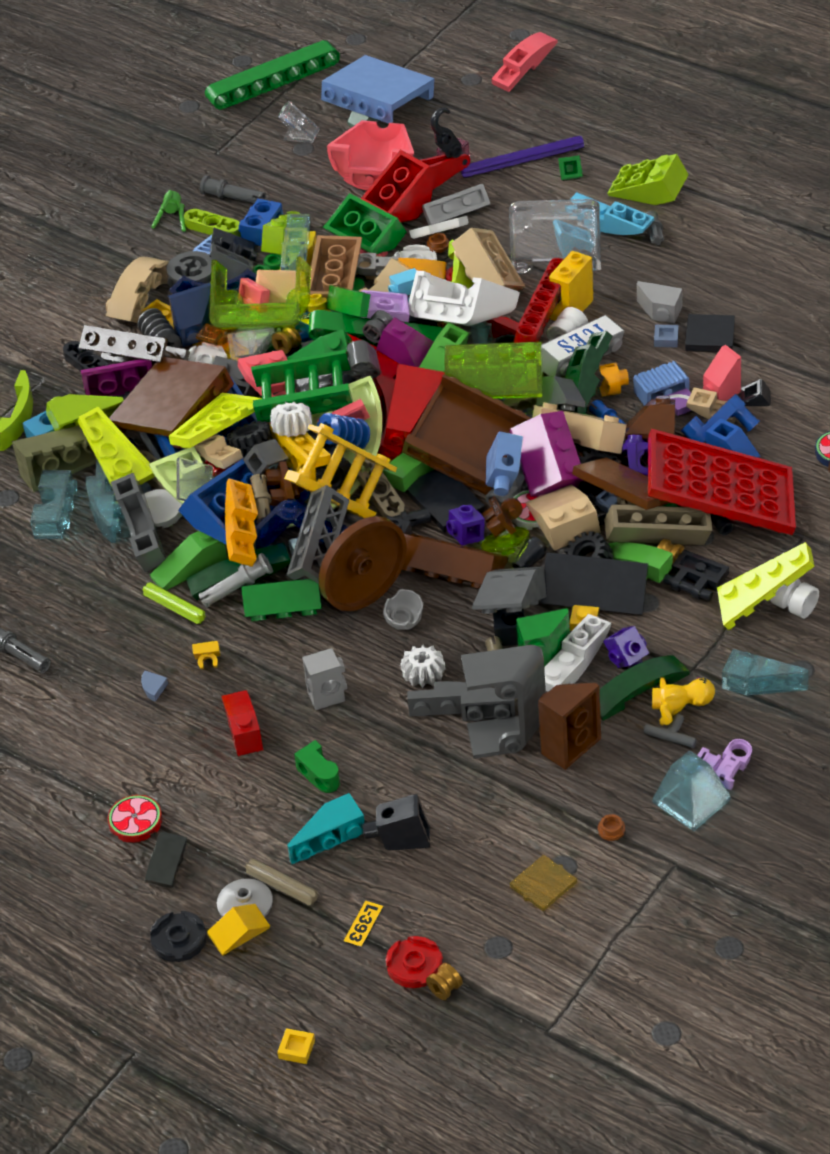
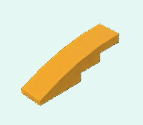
(239, 522)

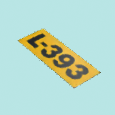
(363, 923)

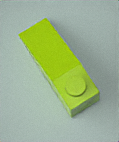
(65, 410)

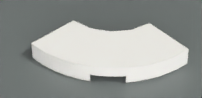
(438, 227)

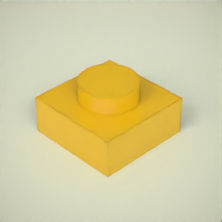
(580, 612)
(296, 1046)

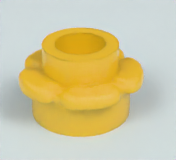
(316, 303)

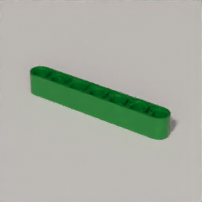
(272, 74)
(327, 322)

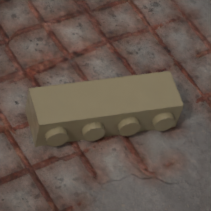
(653, 525)

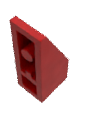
(242, 722)

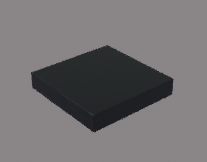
(709, 332)

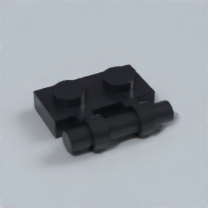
(699, 569)

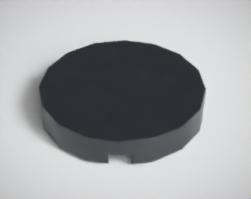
(178, 936)

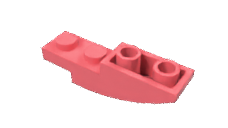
(521, 58)

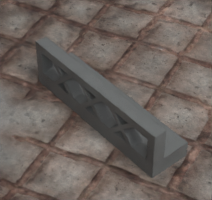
(314, 529)

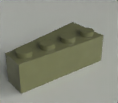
(52, 451)

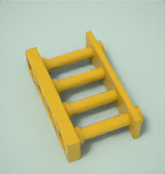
(304, 475)

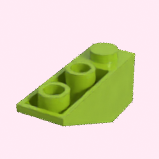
(274, 233)

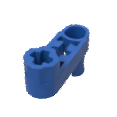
(734, 407)

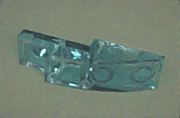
(103, 504)

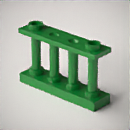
(316, 398)

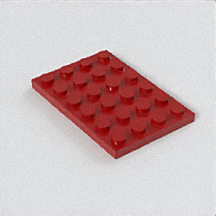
(721, 482)

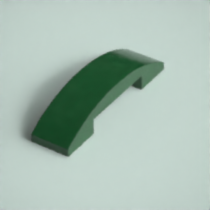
(638, 680)

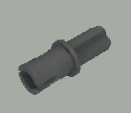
(655, 229)

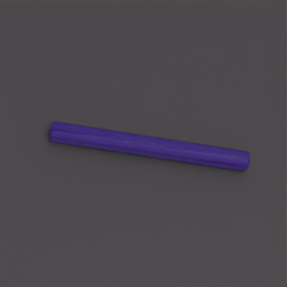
(523, 156)

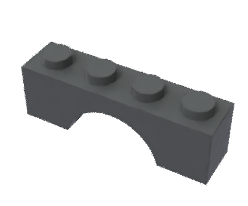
(137, 514)

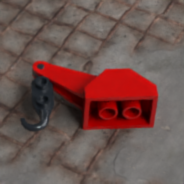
(409, 181)

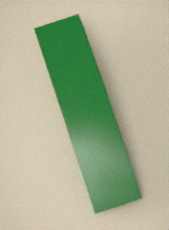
(348, 301)

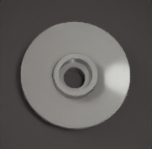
(254, 892)

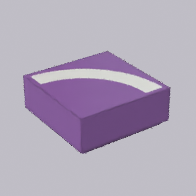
(681, 399)

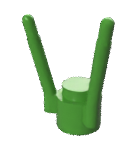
(171, 204)

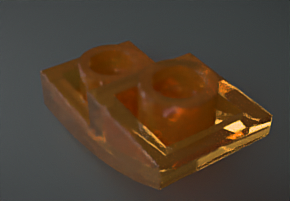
(213, 335)

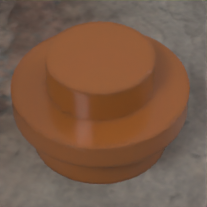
(438, 242)
(611, 827)

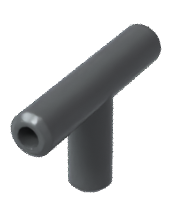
(671, 734)

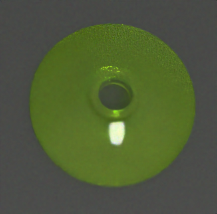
(505, 542)

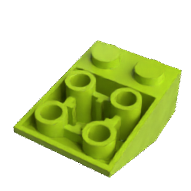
(650, 180)

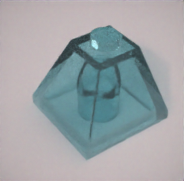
(691, 791)

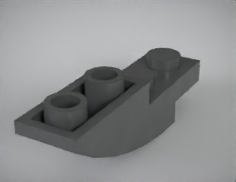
(454, 698)

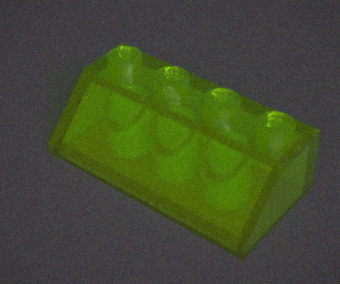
(498, 368)

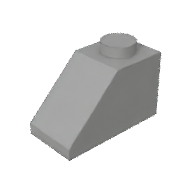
(660, 301)

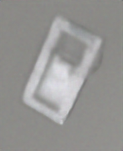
(300, 126)

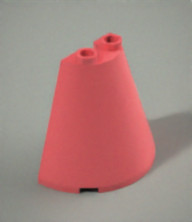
(366, 151)

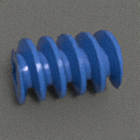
(348, 428)

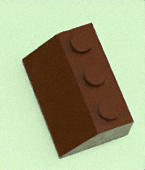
(569, 722)

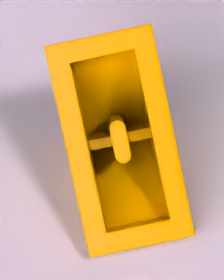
(237, 927)

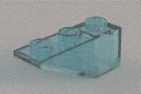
(760, 675)

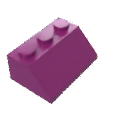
(114, 378)
(547, 453)

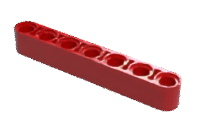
(540, 307)

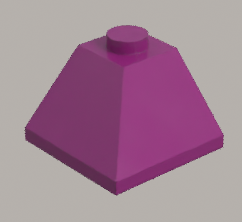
(404, 343)

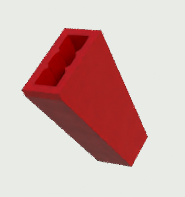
(410, 398)

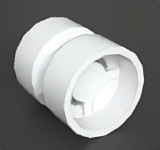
(567, 321)
(798, 597)

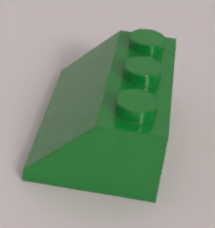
(361, 219)
(281, 598)

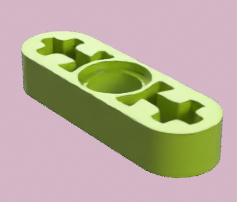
(199, 221)

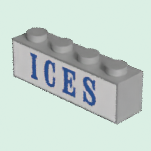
(559, 350)

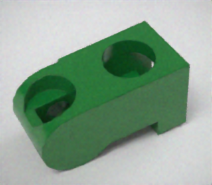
(316, 768)

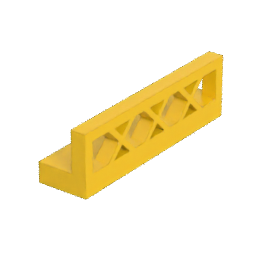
(298, 449)

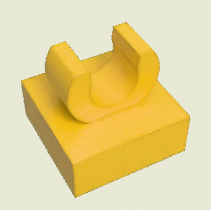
(205, 651)

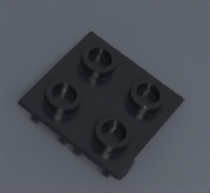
(234, 244)

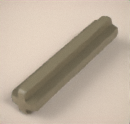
(281, 882)

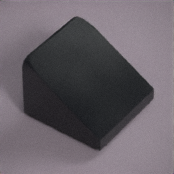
(756, 394)

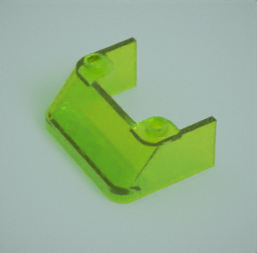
(230, 313)

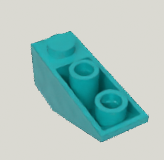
(330, 826)

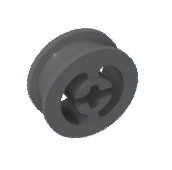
(192, 264)

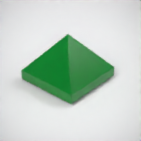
(570, 167)

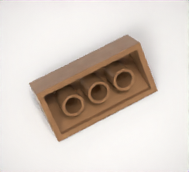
(334, 263)

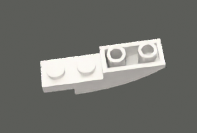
(576, 652)

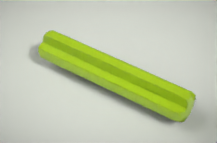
(174, 603)

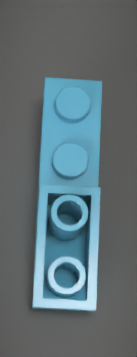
(620, 219)

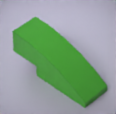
(407, 472)
(659, 560)

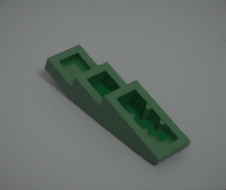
(210, 576)

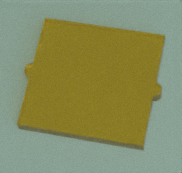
(543, 882)

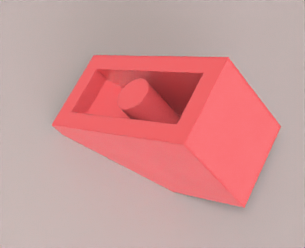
(724, 374)

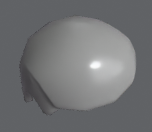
(403, 610)

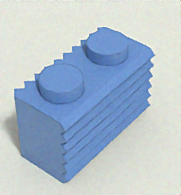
(660, 382)

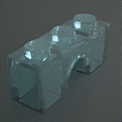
(56, 493)

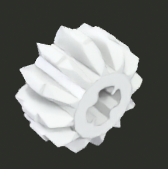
(290, 419)
(422, 666)

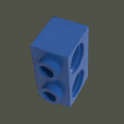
(258, 215)

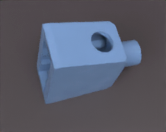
(503, 471)

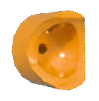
(612, 379)

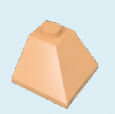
(278, 282)

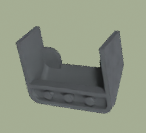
(513, 674)

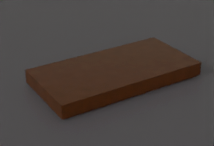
(619, 481)

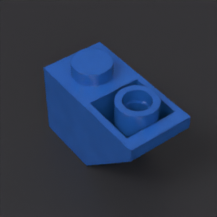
(730, 437)

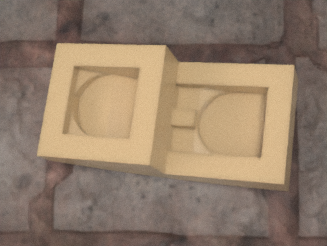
(706, 403)
(217, 452)

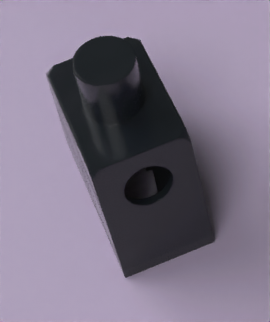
(400, 824)

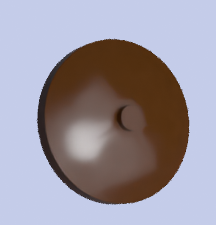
(362, 563)

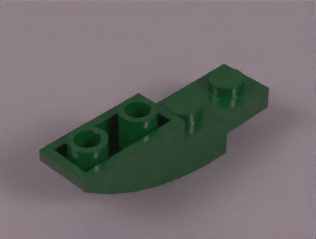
(585, 363)

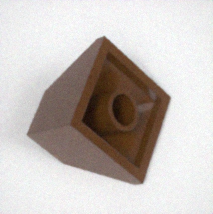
(656, 414)

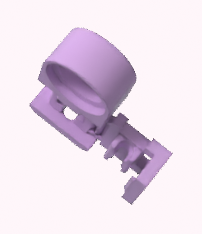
(730, 763)

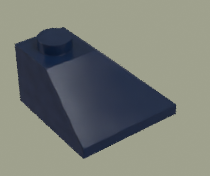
(190, 312)

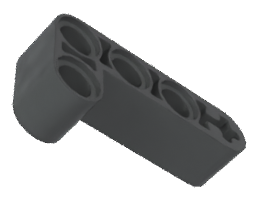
(362, 361)

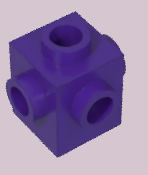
(466, 524)
(626, 647)

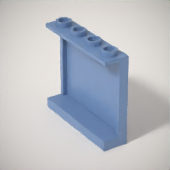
(375, 87)

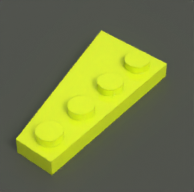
(213, 418)
(113, 449)
(762, 583)

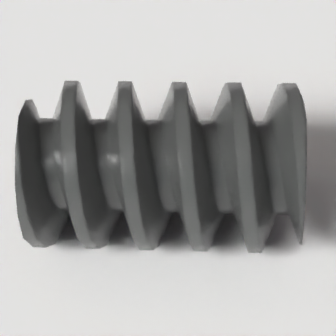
(155, 324)

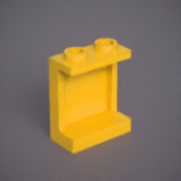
(576, 282)

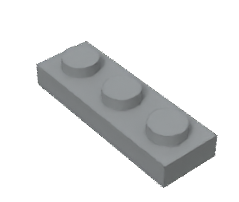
(456, 204)

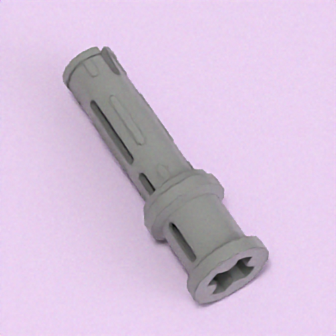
(245, 575)

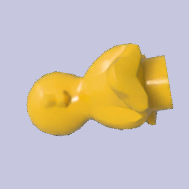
(673, 698)

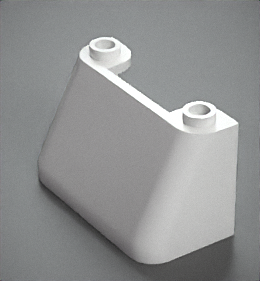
(454, 303)

